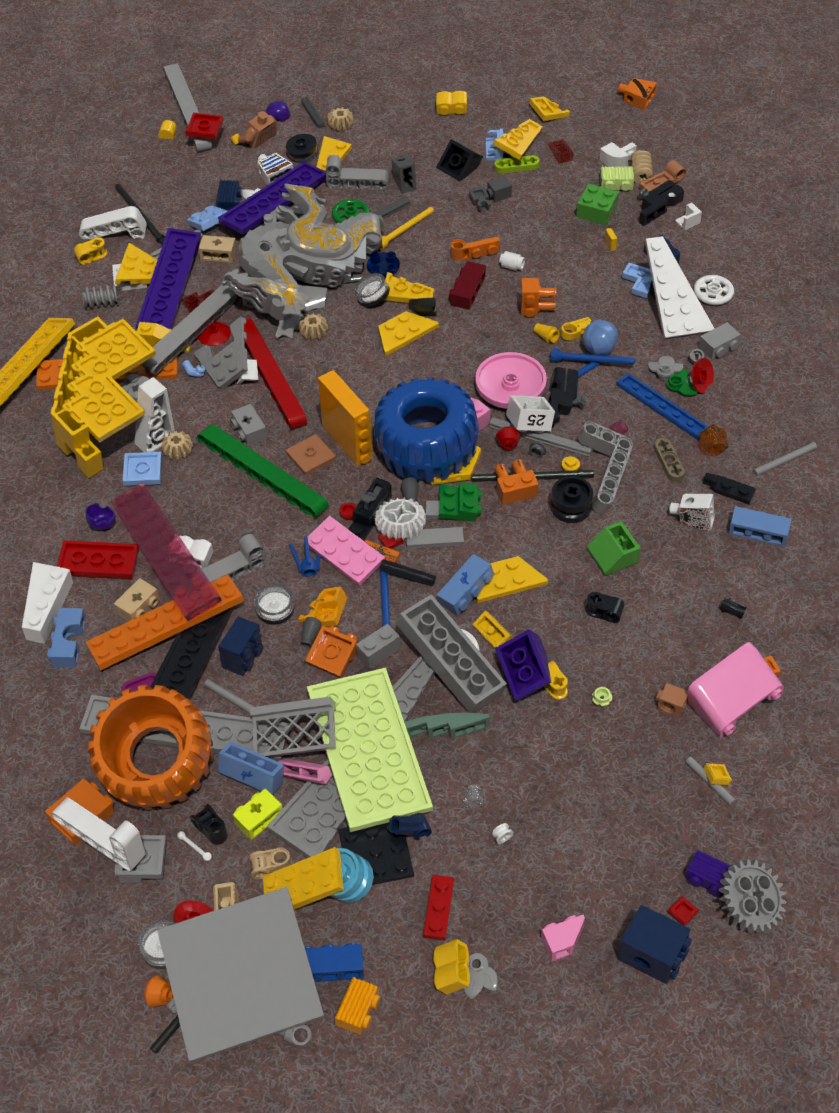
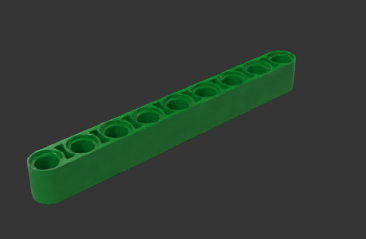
(263, 470)

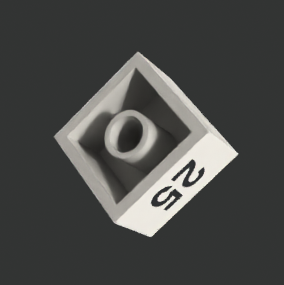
(530, 413)

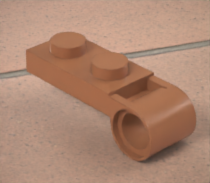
(672, 172)

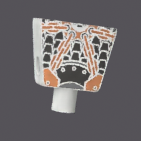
(695, 510)

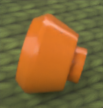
(157, 992)

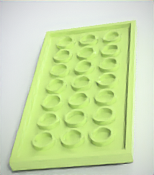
(373, 751)

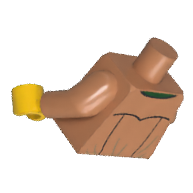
(258, 130)

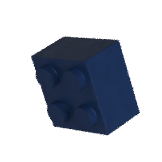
(240, 646)

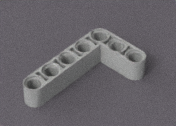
(618, 449)

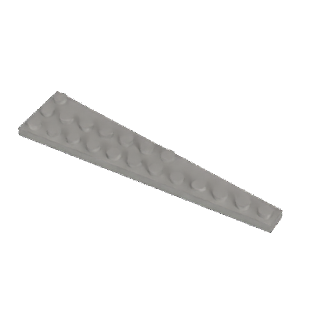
(316, 811)

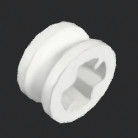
(502, 833)

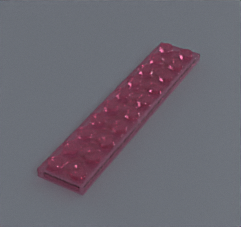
(166, 551)

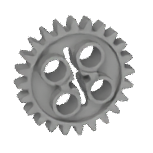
(752, 896)

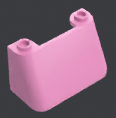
(733, 689)

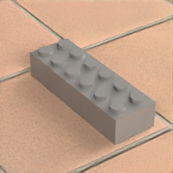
(451, 654)

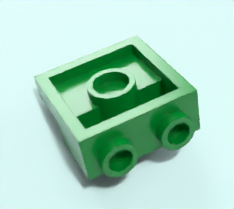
(460, 502)

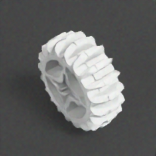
(400, 518)

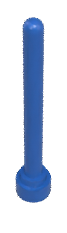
(557, 355)

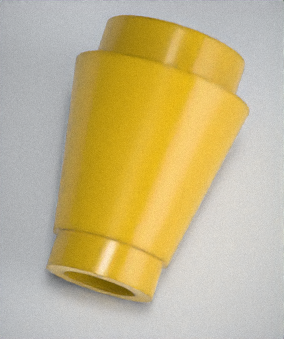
(548, 333)

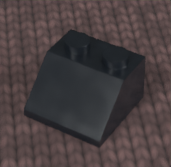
(458, 160)

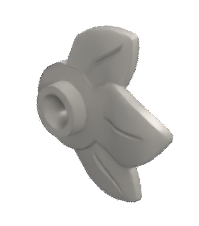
(665, 367)
(480, 977)

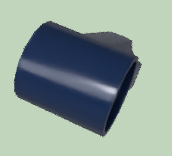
(410, 825)

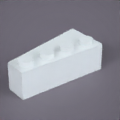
(157, 418)
(45, 596)

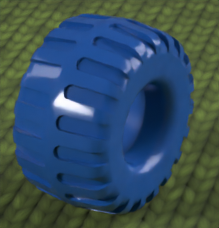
(432, 450)

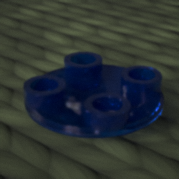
(383, 263)

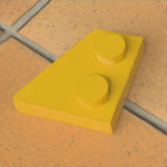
(546, 109)

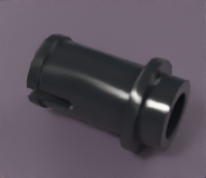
(733, 608)

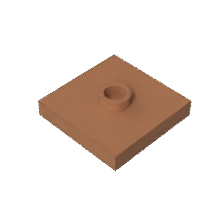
(310, 454)

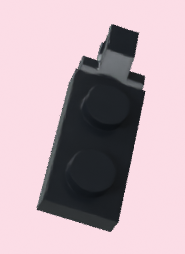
(729, 488)

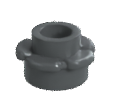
(538, 448)

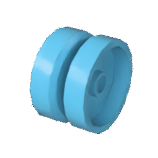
(356, 876)

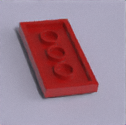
(99, 559)

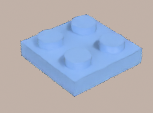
(206, 218)
(141, 468)

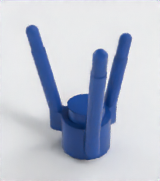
(308, 566)

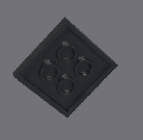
(384, 851)

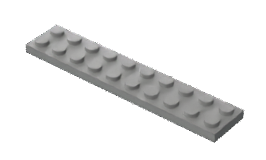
(223, 729)

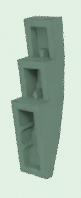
(453, 723)

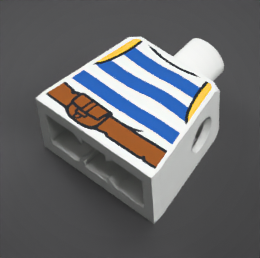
(272, 167)

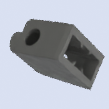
(404, 168)

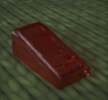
(561, 151)

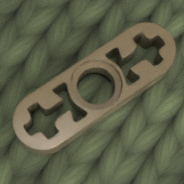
(670, 453)

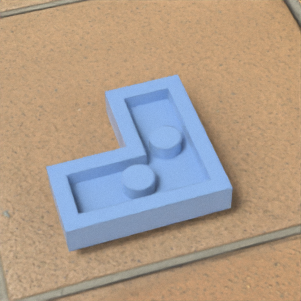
(641, 277)

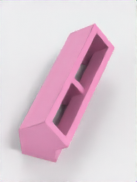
(304, 768)

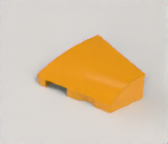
(329, 604)

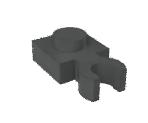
(480, 197)

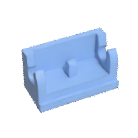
(492, 151)

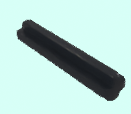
(407, 572)

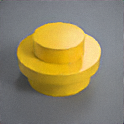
(570, 463)

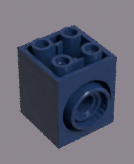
(655, 945)

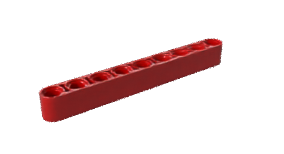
(273, 377)

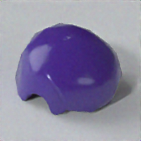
(278, 110)
(97, 514)

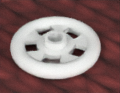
(713, 289)

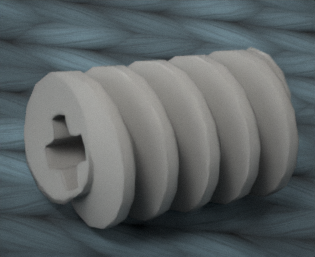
(100, 296)

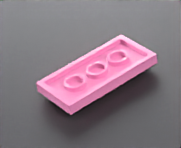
(344, 551)

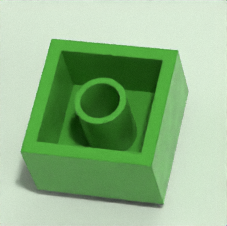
(597, 204)

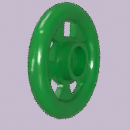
(348, 211)

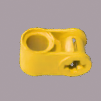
(89, 251)
(558, 684)

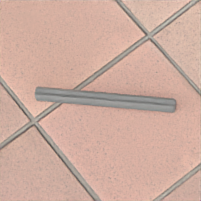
(546, 438)

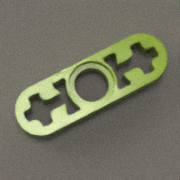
(512, 168)

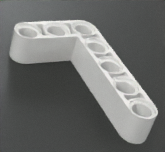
(119, 844)

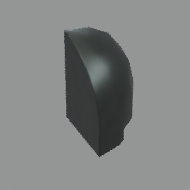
(424, 306)

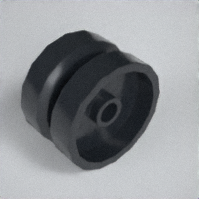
(571, 499)

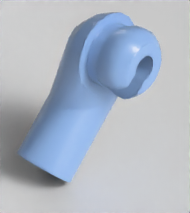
(195, 372)

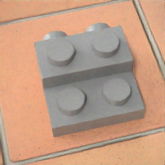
(151, 864)

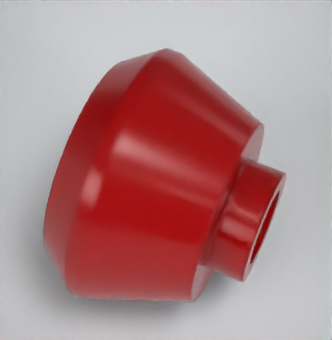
(508, 437)

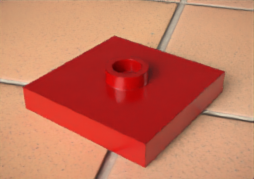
(204, 126)

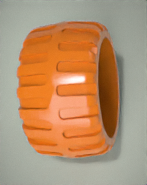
(126, 723)

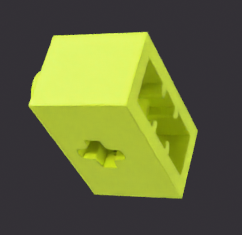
(257, 813)

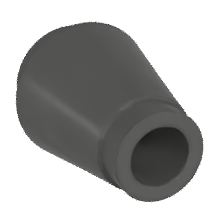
(410, 488)
(310, 630)

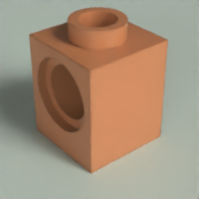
(672, 699)

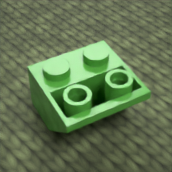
(614, 548)

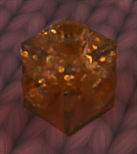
(713, 440)

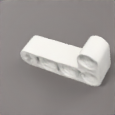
(113, 222)

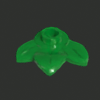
(681, 383)

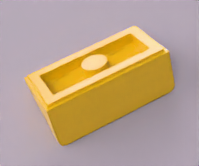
(492, 629)

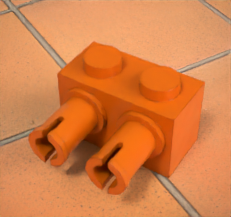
(531, 295)
(516, 486)

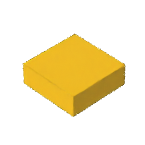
(610, 239)
(717, 774)

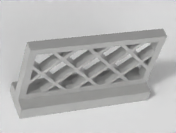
(294, 710)

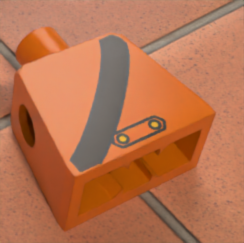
(638, 92)

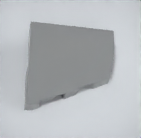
(317, 295)

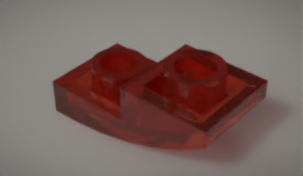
(194, 300)

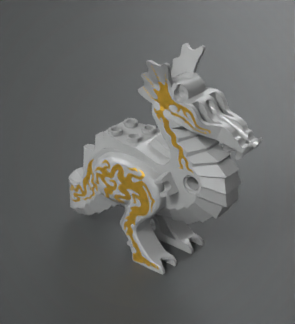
(301, 251)

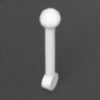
(182, 836)

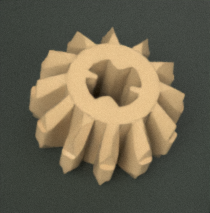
(340, 119)
(313, 326)
(177, 445)

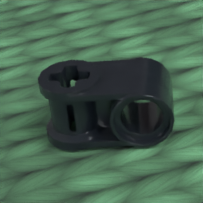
(605, 608)
(208, 822)

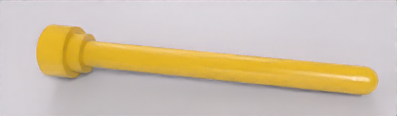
(385, 239)

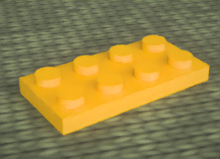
(308, 878)

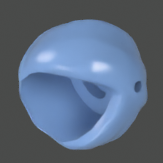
(600, 337)

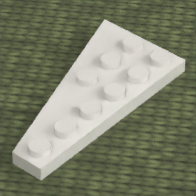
(676, 301)

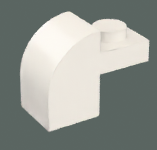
(614, 156)

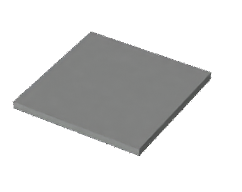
(239, 974)

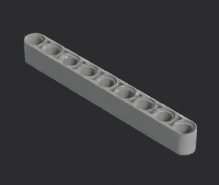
(184, 101)
(190, 328)

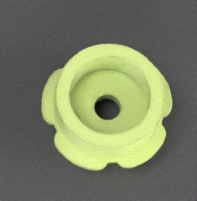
(602, 692)

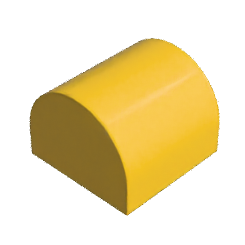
(167, 130)

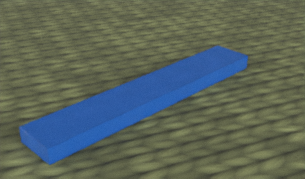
(661, 405)

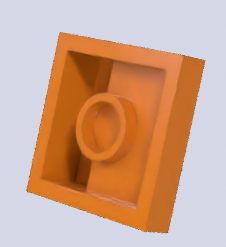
(332, 650)

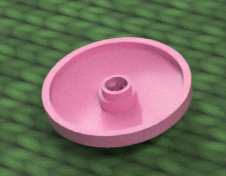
(509, 375)

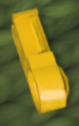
(576, 326)

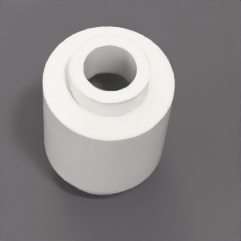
(512, 261)

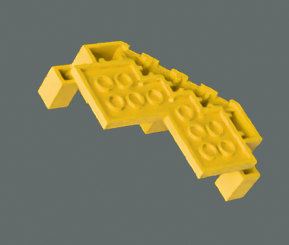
(87, 389)

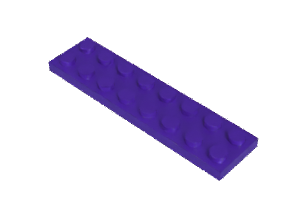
(252, 210)
(169, 277)

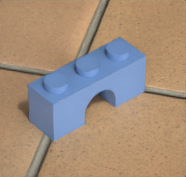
(67, 623)

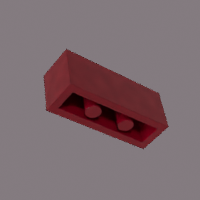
(467, 285)

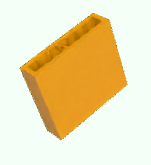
(345, 418)

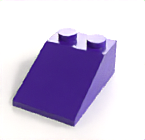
(524, 664)

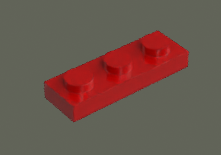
(438, 907)

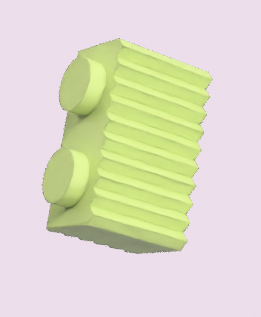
(617, 178)

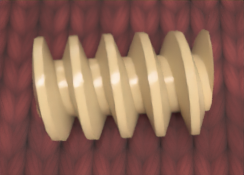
(641, 166)

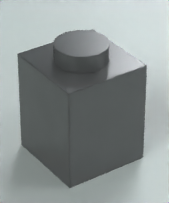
(499, 189)

